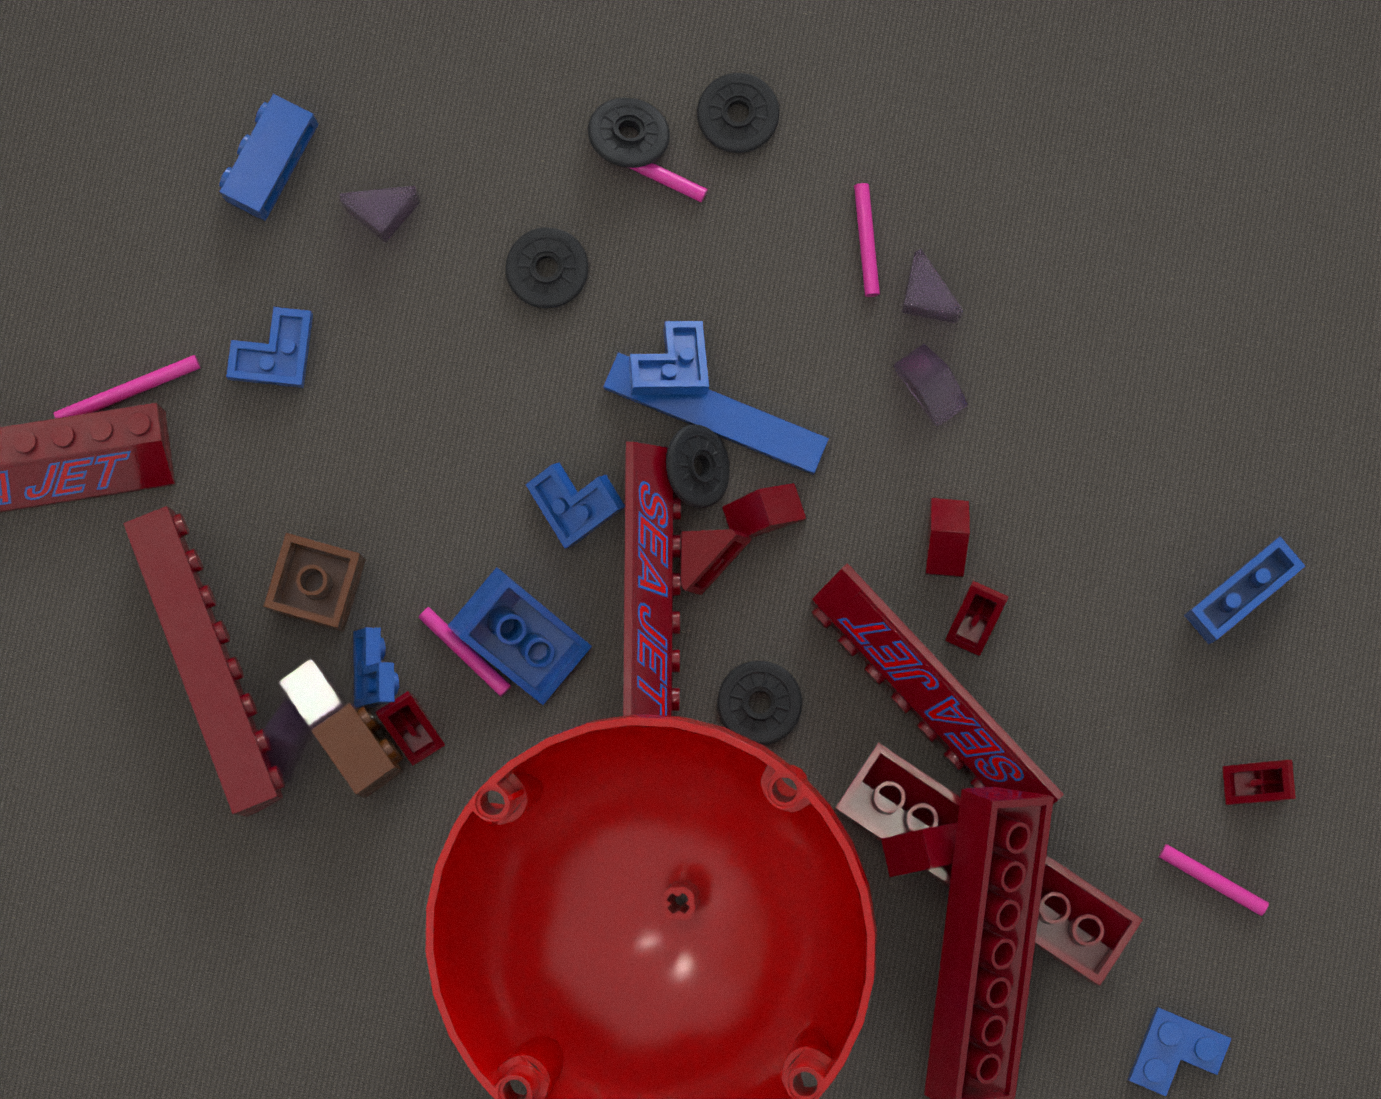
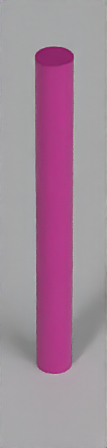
(131, 388)

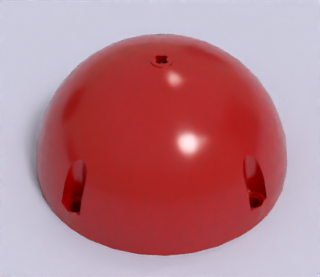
(566, 935)

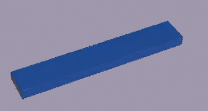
(729, 420)

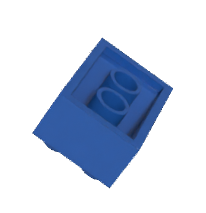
(519, 636)

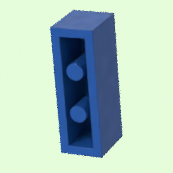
(268, 156)
(1244, 590)

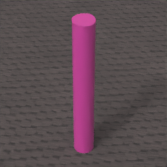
(673, 181)
(866, 240)
(465, 652)
(1213, 880)

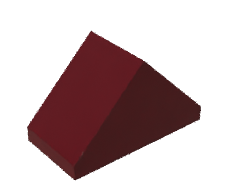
(765, 510)
(947, 537)
(707, 555)
(976, 618)
(410, 728)
(1259, 782)
(919, 849)

